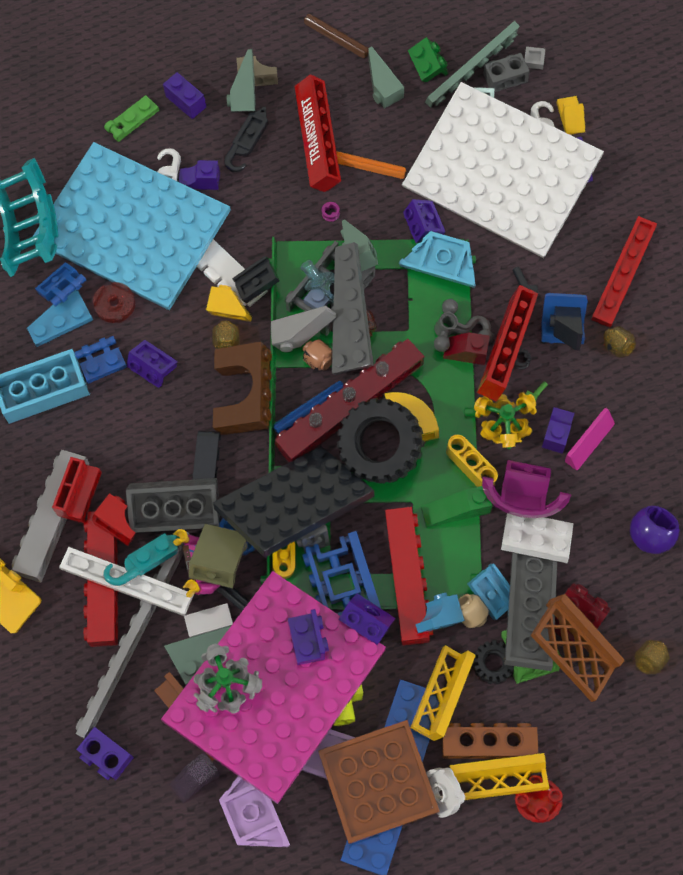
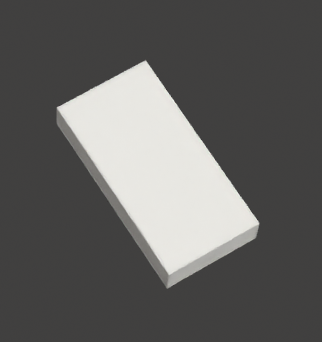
(208, 620)

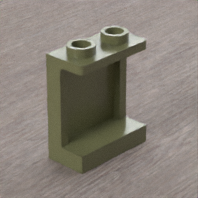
(217, 556)

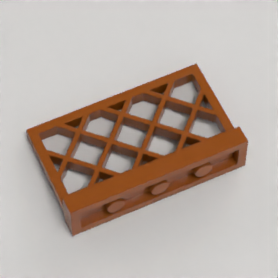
(584, 635)

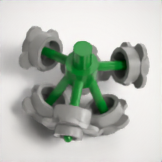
(234, 673)

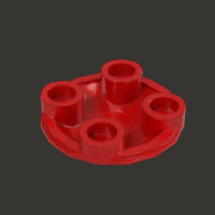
(539, 805)

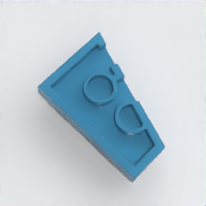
(60, 319)

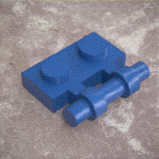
(56, 284)
(101, 365)

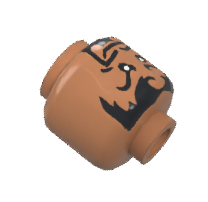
(317, 355)

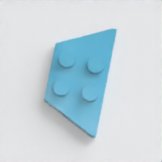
(442, 258)

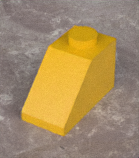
(226, 304)

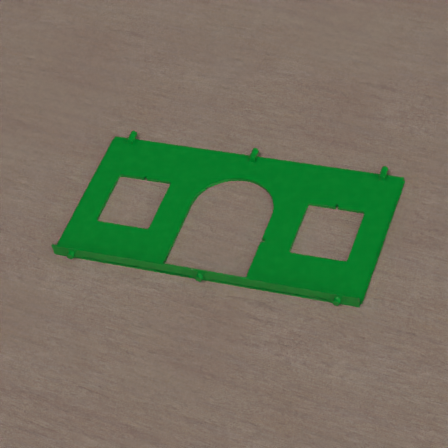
(450, 549)

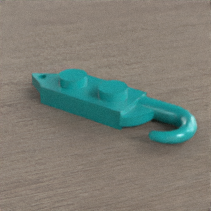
(144, 559)

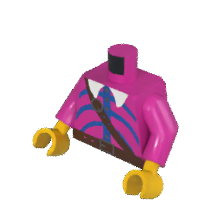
(195, 586)

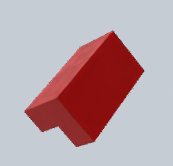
(76, 490)

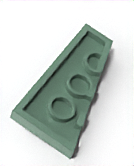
(188, 652)

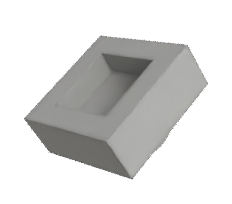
(534, 57)

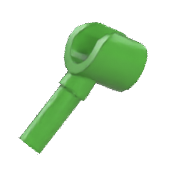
(537, 392)

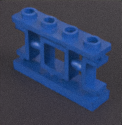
(359, 578)

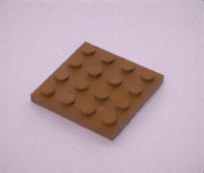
(378, 782)

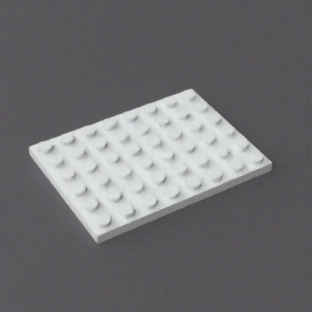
(502, 169)

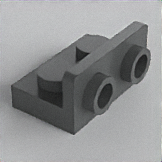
(318, 536)

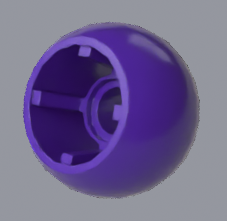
(654, 530)

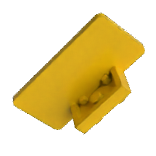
(16, 600)

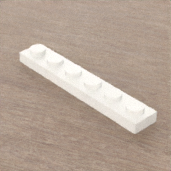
(140, 587)

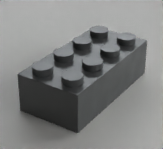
(172, 505)

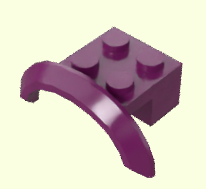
(524, 491)

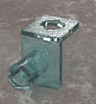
(317, 279)

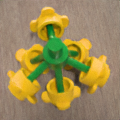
(506, 412)

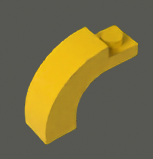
(419, 409)

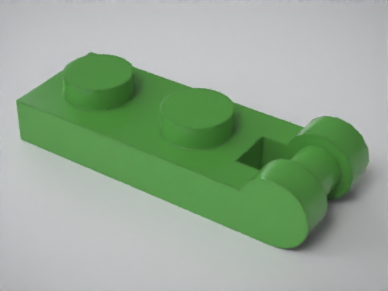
(131, 118)

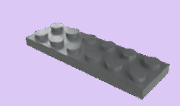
(530, 590)

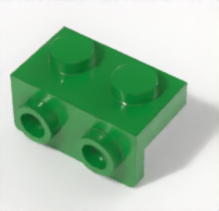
(428, 60)

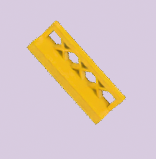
(451, 693)
(502, 768)

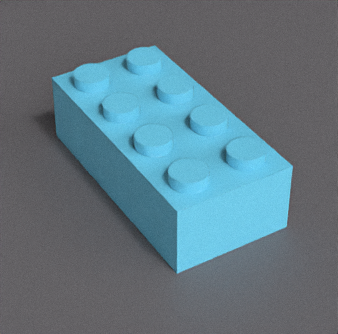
(41, 386)

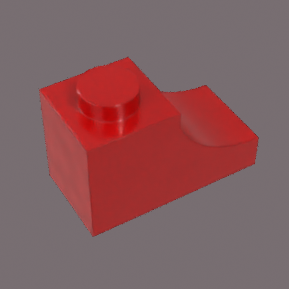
(112, 518)

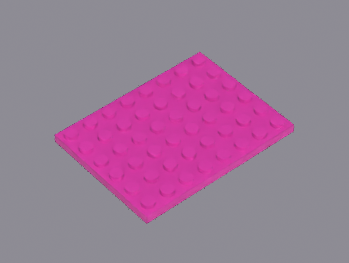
(297, 703)

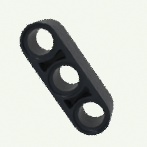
(206, 454)

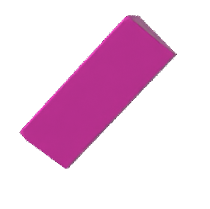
(590, 439)

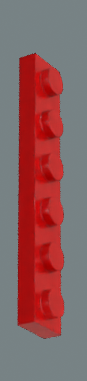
(624, 272)

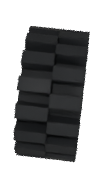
(479, 663)

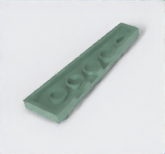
(504, 40)

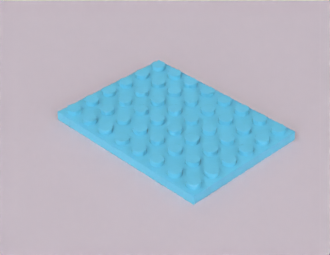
(134, 225)

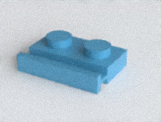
(492, 590)

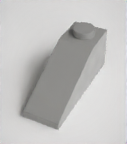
(299, 328)

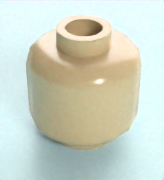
(473, 610)

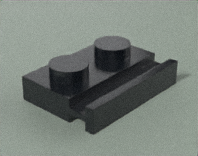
(255, 279)

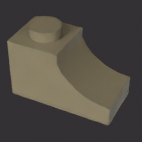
(262, 74)

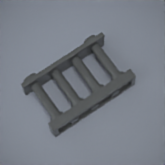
(294, 297)

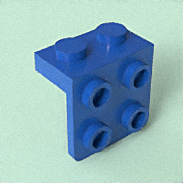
(564, 300)

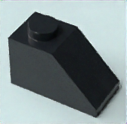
(567, 325)

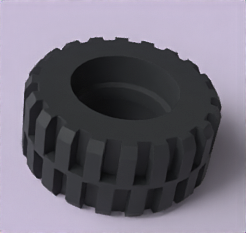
(353, 431)

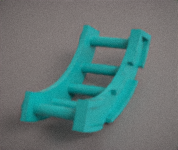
(45, 217)

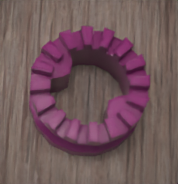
(335, 215)

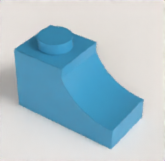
(441, 613)

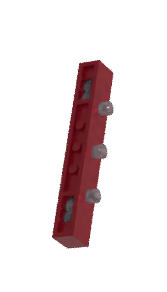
(371, 383)

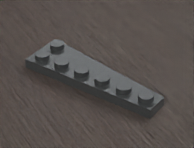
(350, 327)

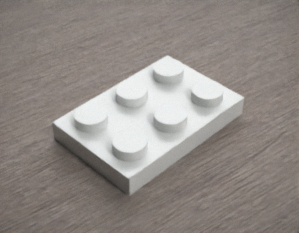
(538, 537)

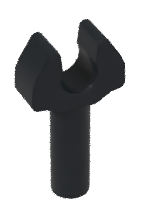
(522, 281)

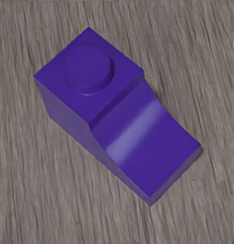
(203, 175)
(558, 430)

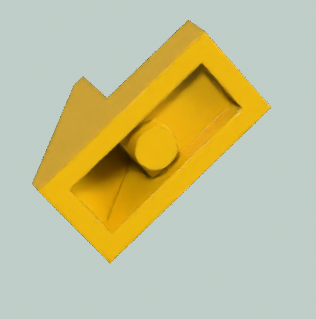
(571, 115)

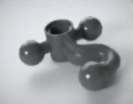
(449, 308)

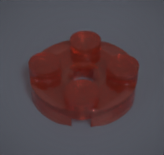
(116, 313)

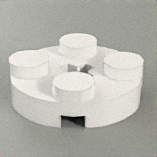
(452, 797)

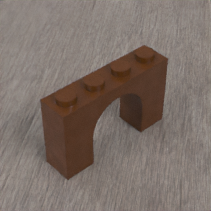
(254, 410)

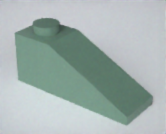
(386, 86)
(243, 89)

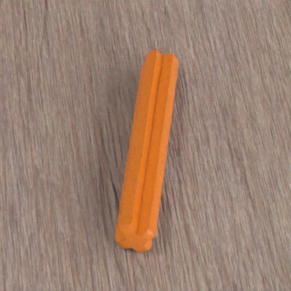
(371, 165)

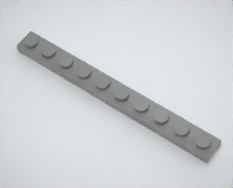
(127, 646)

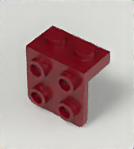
(593, 608)

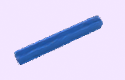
(302, 411)

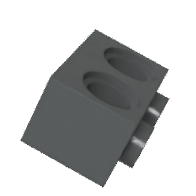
(506, 72)

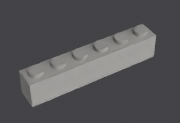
(44, 526)

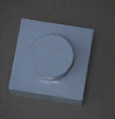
(316, 298)

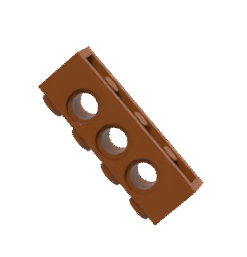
(478, 750)

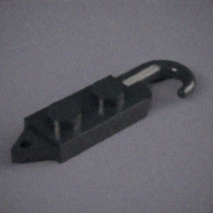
(247, 138)

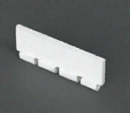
(222, 267)

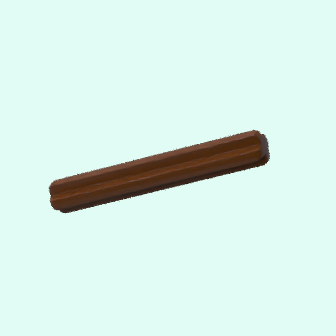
(337, 36)

